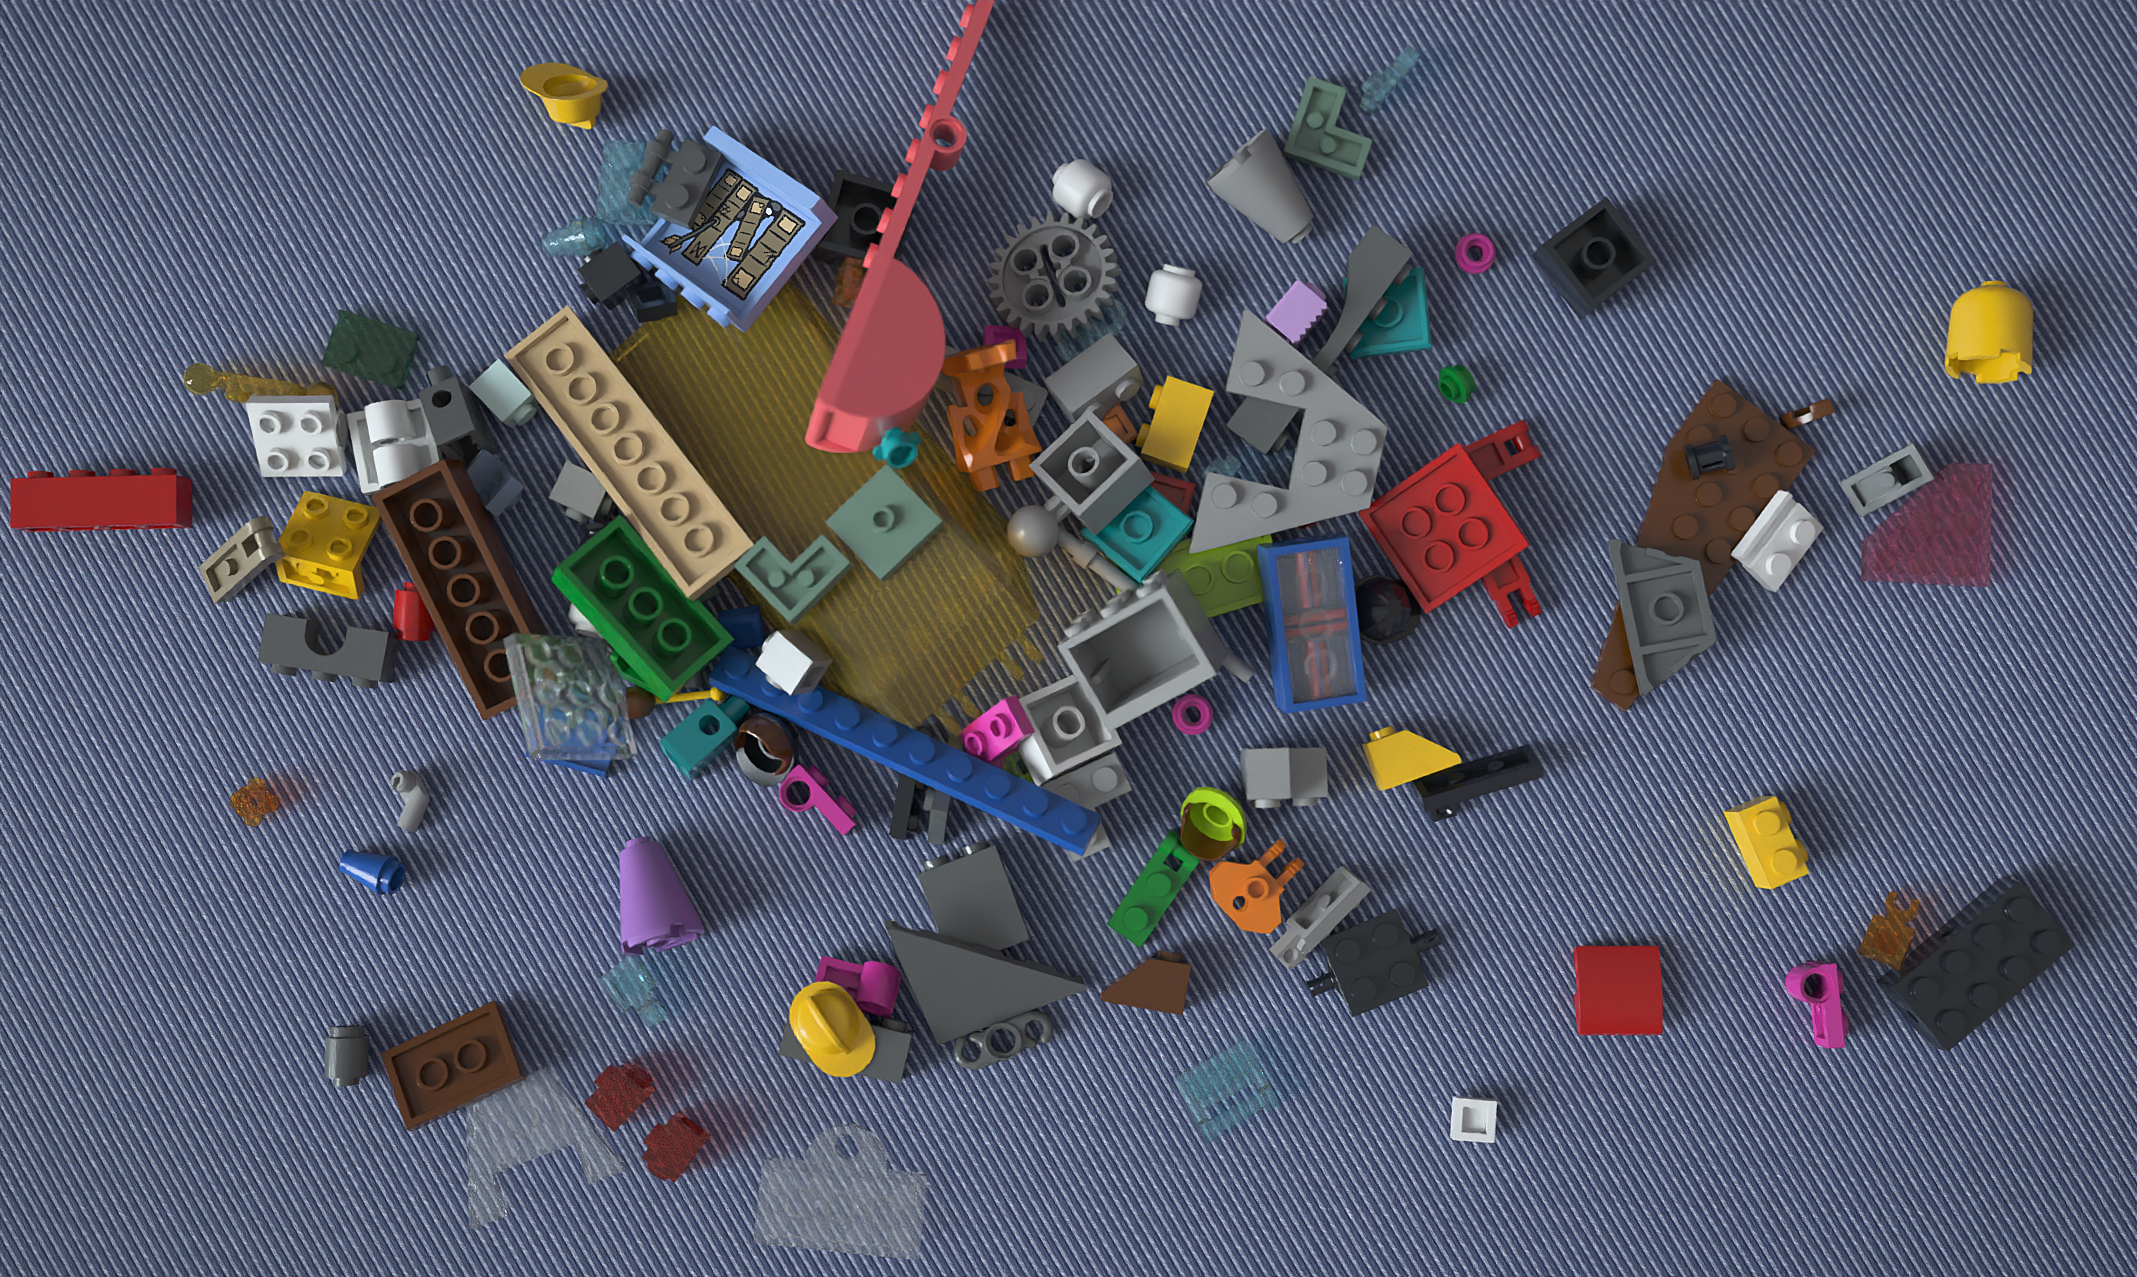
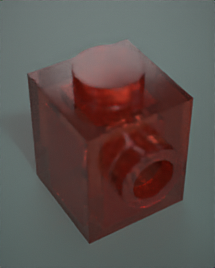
(620, 1093)
(673, 1146)

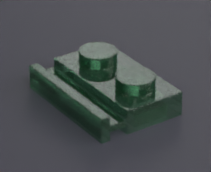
(370, 350)

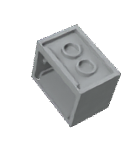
(1142, 648)

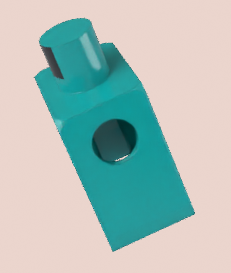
(693, 749)

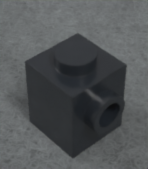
(608, 275)

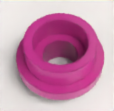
(1483, 245)
(1204, 720)

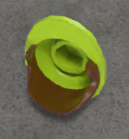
(1212, 823)

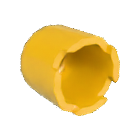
(1990, 334)

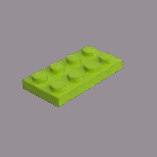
(1219, 577)

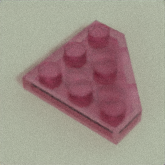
(1936, 533)

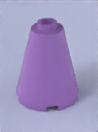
(653, 901)

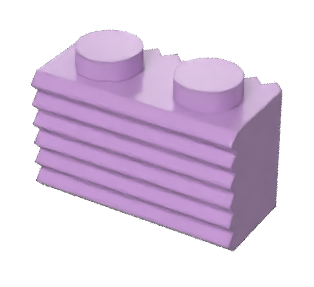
(1297, 313)

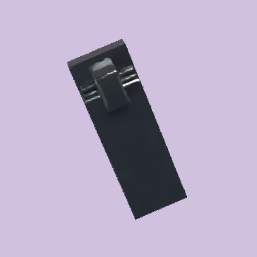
(1445, 788)

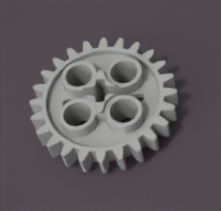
(1018, 290)

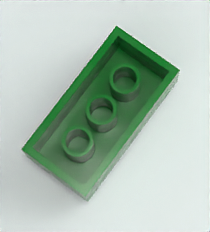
(641, 609)

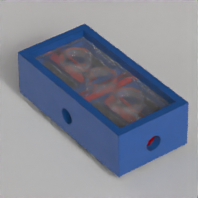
(1312, 622)

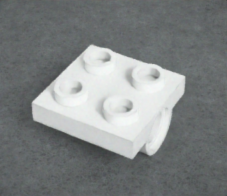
(298, 435)
(391, 443)

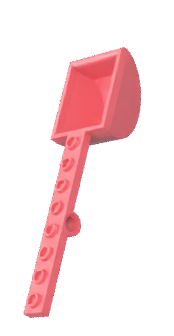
(895, 327)

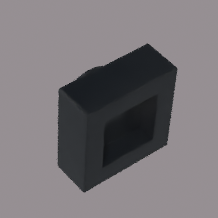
(651, 301)

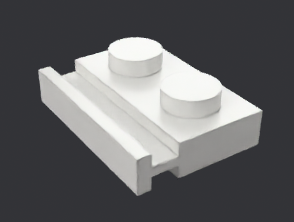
(1777, 541)

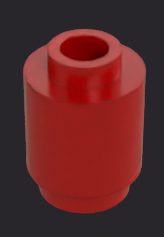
(411, 615)

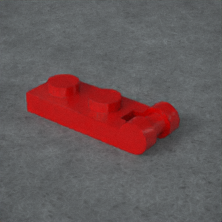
(1493, 456)

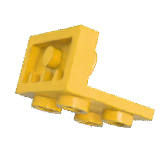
(327, 544)

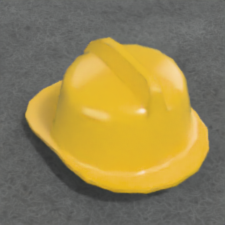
(567, 92)
(832, 1029)

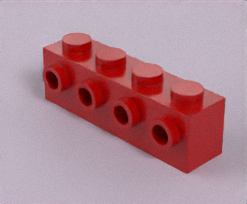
(101, 502)

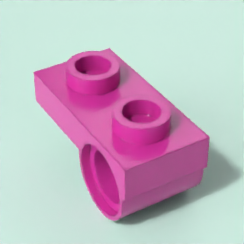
(997, 731)
(836, 810)
(870, 986)
(1828, 1020)

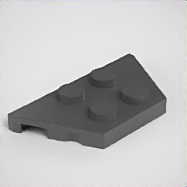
(1661, 610)

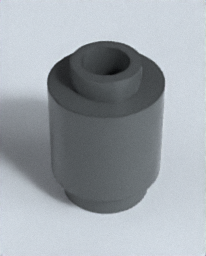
(346, 1054)

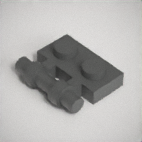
(686, 183)

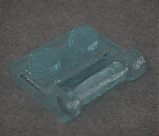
(1220, 1078)

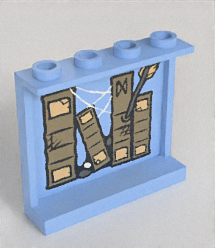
(744, 240)

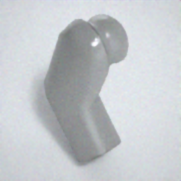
(415, 797)

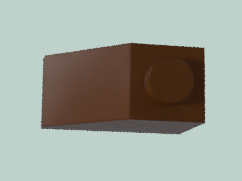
(1152, 984)

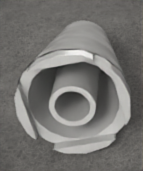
(1263, 189)

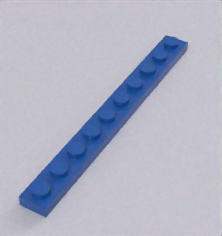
(912, 754)

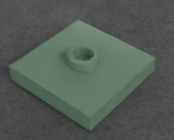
(885, 523)

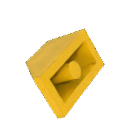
(1404, 757)

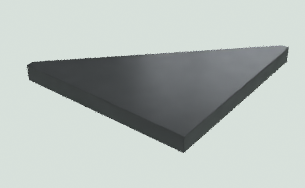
(974, 985)

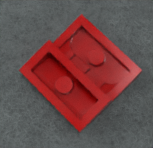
(1618, 990)

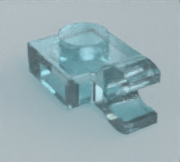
(630, 987)

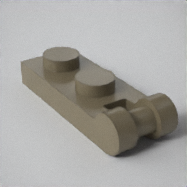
(241, 559)

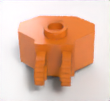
(1256, 885)

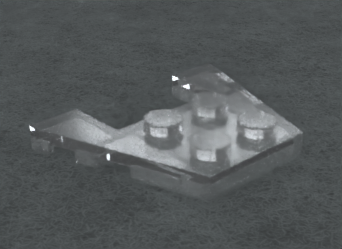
(521, 1126)

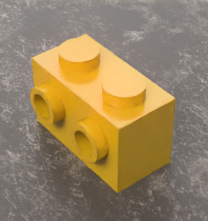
(1175, 424)
(1767, 841)

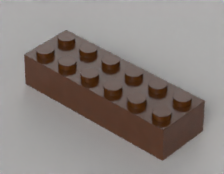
(461, 576)

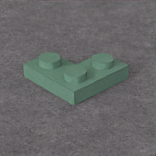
(1317, 140)
(796, 585)

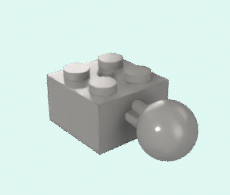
(1088, 475)

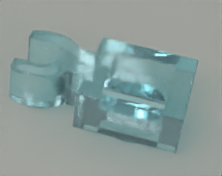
(1380, 86)

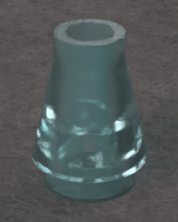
(575, 238)

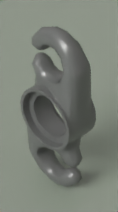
(988, 1054)

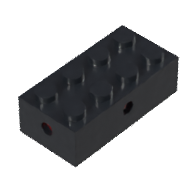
(1975, 963)

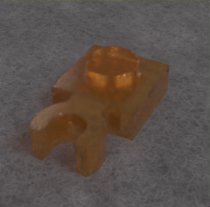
(848, 282)
(1888, 937)

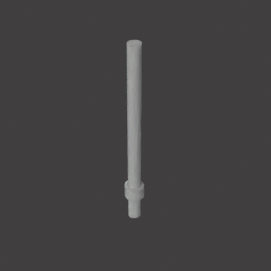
(1086, 555)

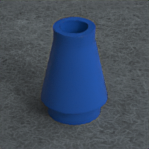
(375, 871)

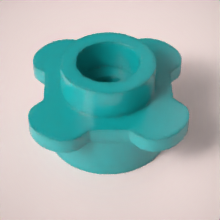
(898, 448)

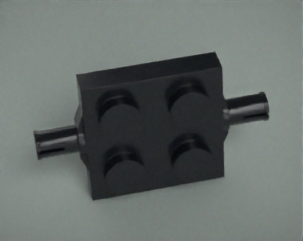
(1373, 963)

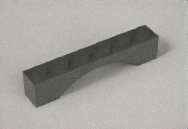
(1370, 271)

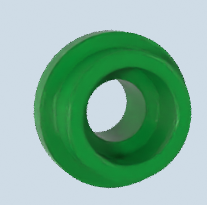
(1456, 383)

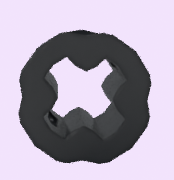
(1709, 457)

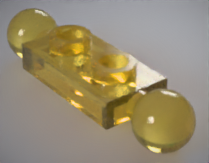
(203, 379)

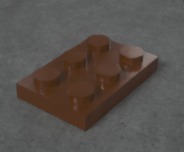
(453, 1066)

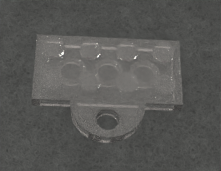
(841, 1200)

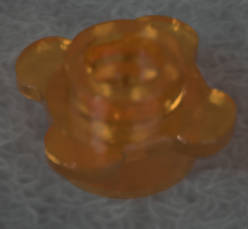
(242, 803)

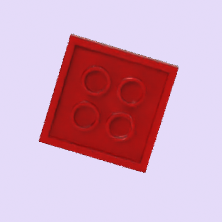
(1444, 528)

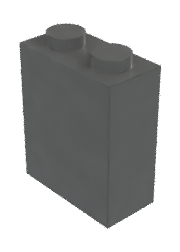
(974, 898)

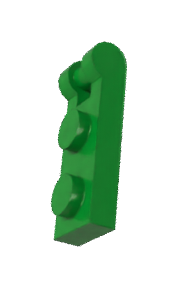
(1153, 891)

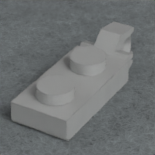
(1319, 916)

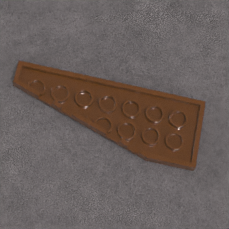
(1705, 515)

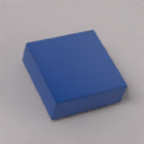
(744, 626)

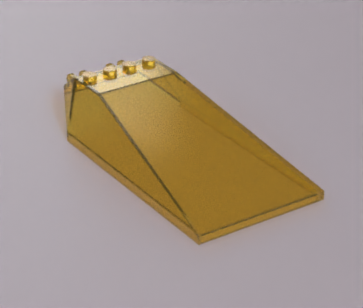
(742, 421)

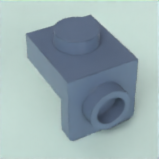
(494, 482)

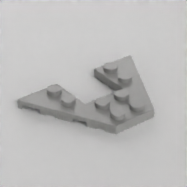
(1333, 456)

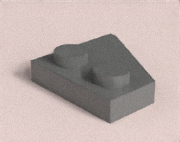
(940, 804)

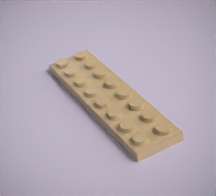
(630, 453)

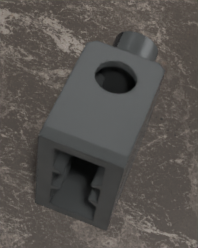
(455, 417)

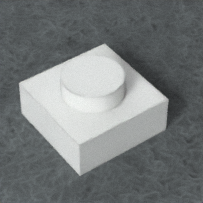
(1473, 1119)

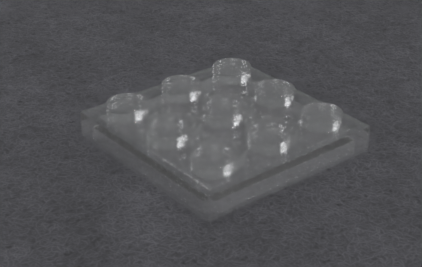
(569, 698)

